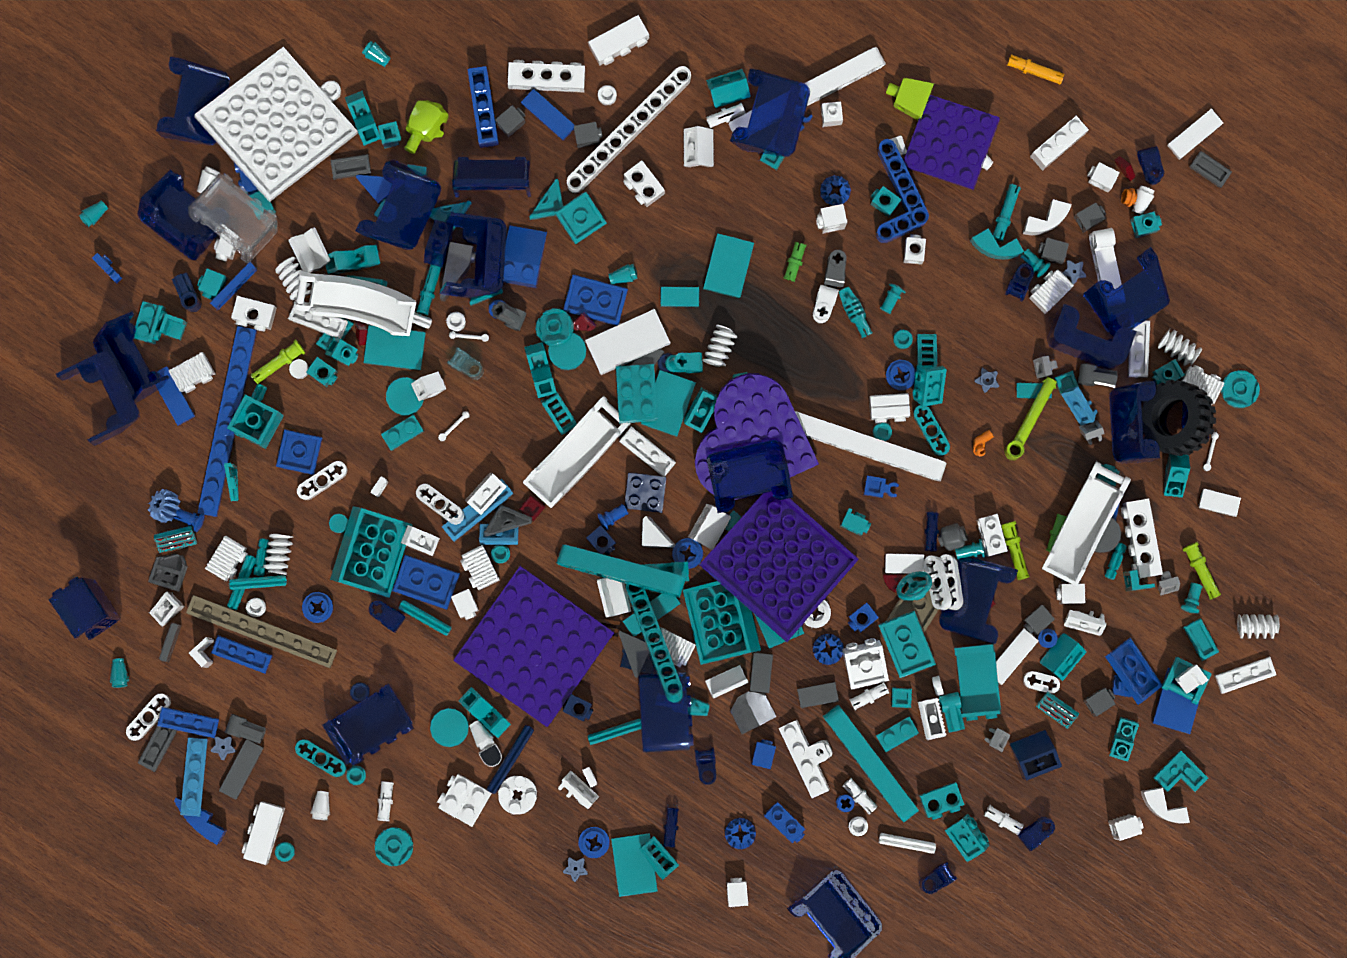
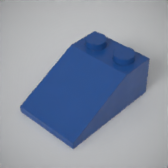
(523, 256)

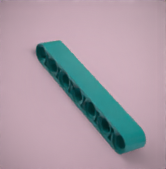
(621, 570)
(655, 648)
(870, 763)

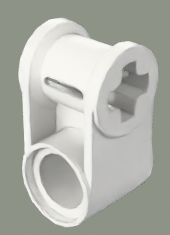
(825, 301)

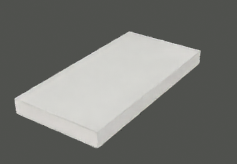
(627, 342)

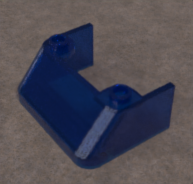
(492, 175)
(490, 255)
(117, 339)
(104, 368)

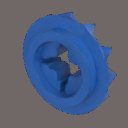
(835, 199)
(892, 371)
(696, 549)
(308, 608)
(819, 645)
(733, 827)
(597, 851)

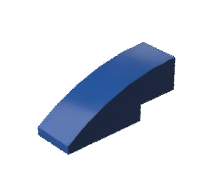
(203, 825)

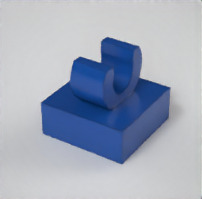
(1119, 688)

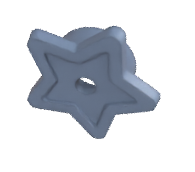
(1069, 271)
(992, 380)
(228, 747)
(580, 869)

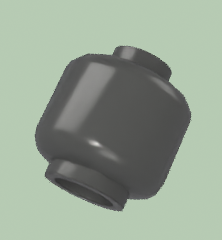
(952, 536)

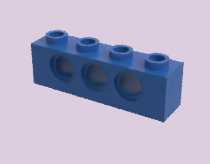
(483, 107)

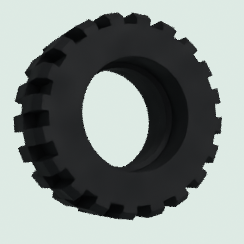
(1199, 417)

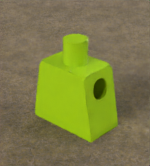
(911, 96)

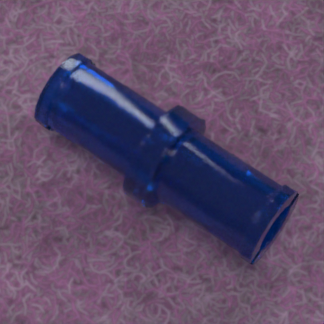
(931, 531)
(670, 827)

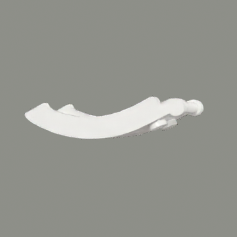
(356, 301)
(575, 454)
(1085, 525)

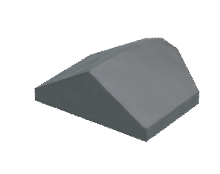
(169, 571)
(751, 711)

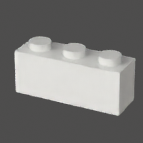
(619, 41)
(1059, 143)
(263, 832)

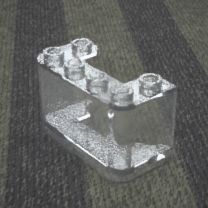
(234, 216)

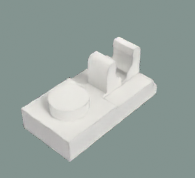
(1085, 622)
(579, 789)

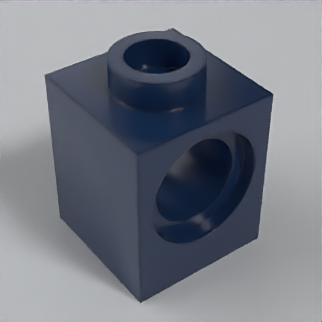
(595, 535)
(569, 708)

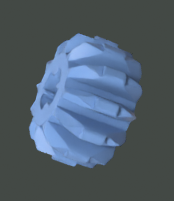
(164, 505)

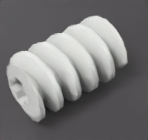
(290, 276)
(720, 346)
(1180, 348)
(278, 553)
(1258, 625)

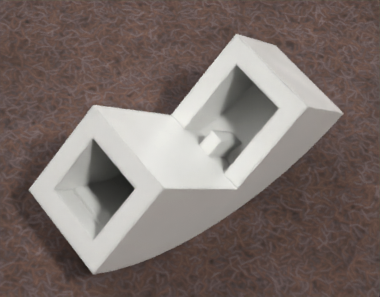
(1056, 214)
(1156, 803)

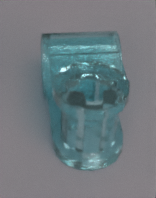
(463, 362)

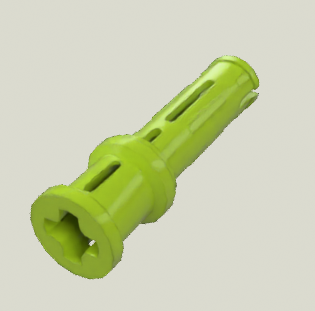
(284, 357)
(1012, 540)
(1198, 561)

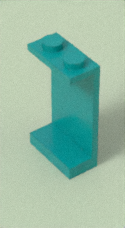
(978, 681)

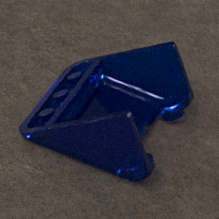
(197, 89)
(775, 115)
(405, 207)
(1133, 300)
(978, 588)
(839, 915)

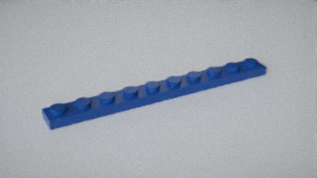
(223, 437)

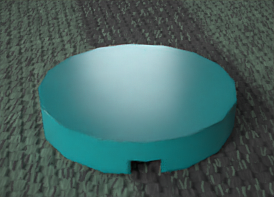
(554, 327)
(568, 355)
(1240, 389)
(402, 397)
(449, 727)
(393, 846)

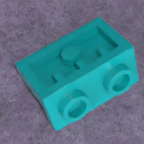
(149, 322)
(929, 385)
(968, 837)

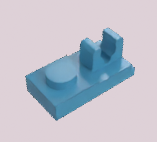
(1079, 405)

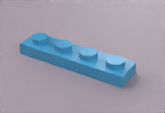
(472, 517)
(194, 777)

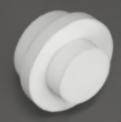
(858, 826)

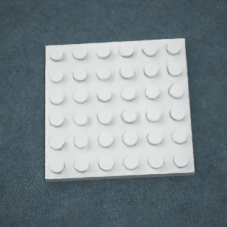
(276, 124)

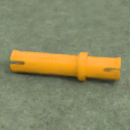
(1027, 66)

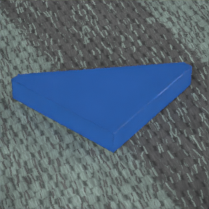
(376, 186)

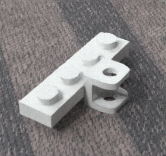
(807, 757)

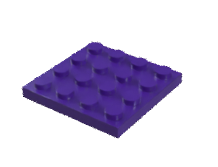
(951, 142)

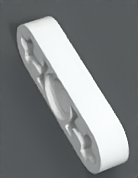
(313, 493)
(431, 504)
(957, 585)
(943, 589)
(142, 730)

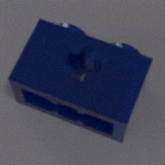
(438, 243)

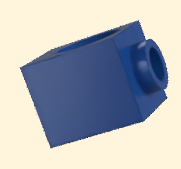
(870, 614)
(763, 754)

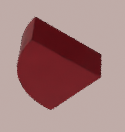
(1125, 168)
(583, 323)
(361, 332)
(892, 581)

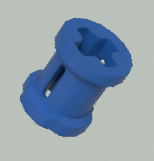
(850, 801)

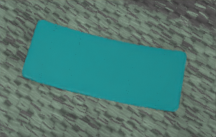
(1029, 390)

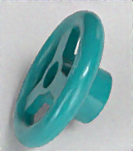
(916, 589)

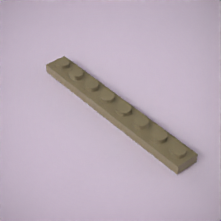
(261, 631)

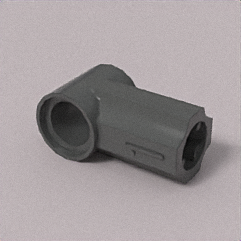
(509, 315)
(1091, 376)
(240, 727)

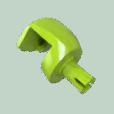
(425, 124)

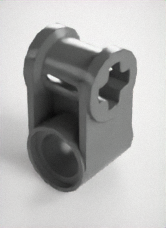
(835, 272)

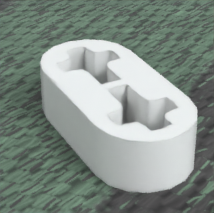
(1039, 686)

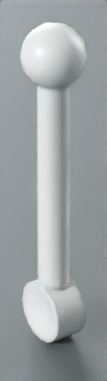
(484, 337)
(442, 437)
(1207, 467)

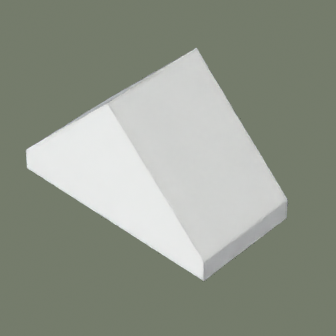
(654, 536)
(166, 608)

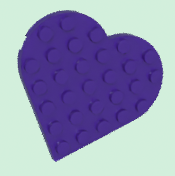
(752, 412)

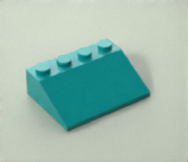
(370, 552)
(720, 623)

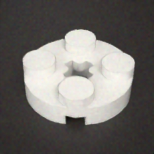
(520, 784)

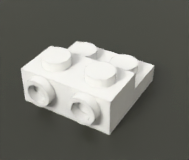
(865, 663)
(464, 799)

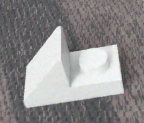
(420, 540)

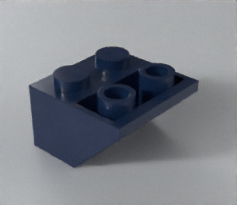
(1035, 755)

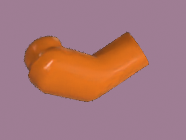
(979, 443)

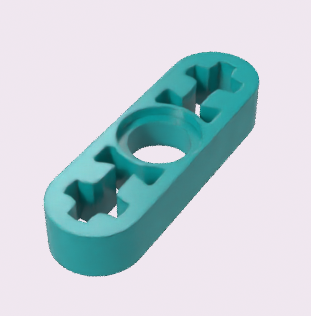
(943, 440)
(330, 770)

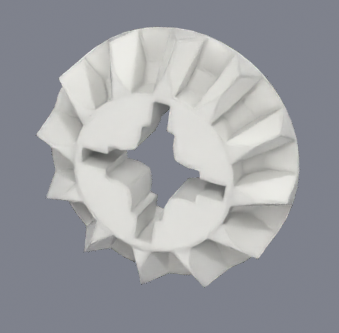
(821, 619)

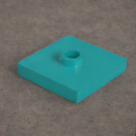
(580, 217)

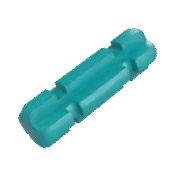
(1115, 561)
(259, 570)

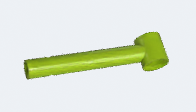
(1030, 419)

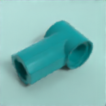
(951, 707)

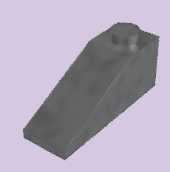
(457, 264)

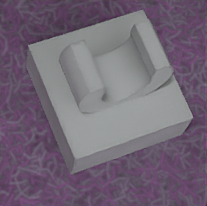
(1044, 366)
(1091, 431)
(1168, 584)
(999, 739)

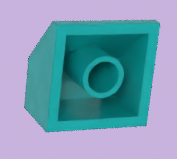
(255, 421)

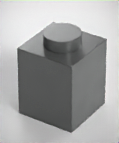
(510, 120)
(587, 134)
(1090, 217)
(1053, 250)
(1038, 620)
(1100, 701)

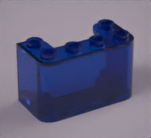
(1085, 346)
(84, 608)
(664, 722)
(369, 725)

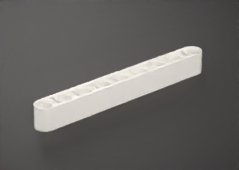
(832, 80)
(631, 120)
(872, 447)

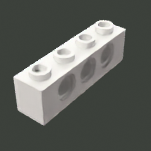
(555, 83)
(1143, 509)

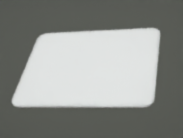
(900, 145)

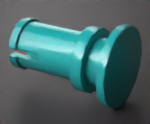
(1037, 264)
(892, 297)
(971, 550)
(1192, 598)

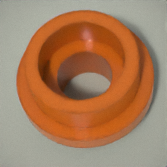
(1129, 197)

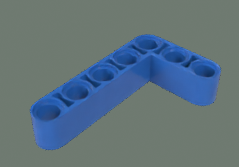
(903, 193)

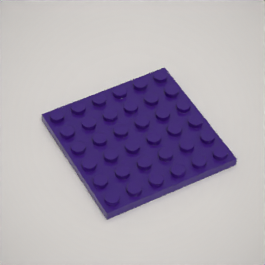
(779, 563)
(533, 646)

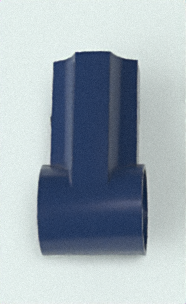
(186, 291)

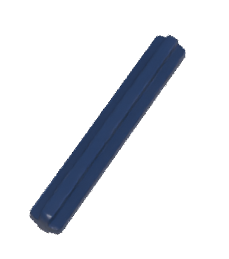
(510, 759)

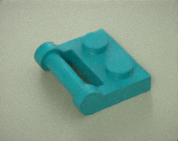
(1178, 667)

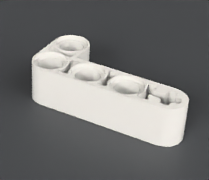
(1104, 256)

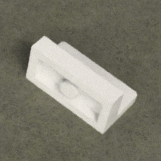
(698, 147)
(309, 251)
(485, 493)
(709, 526)
(613, 597)
(199, 655)
(726, 681)

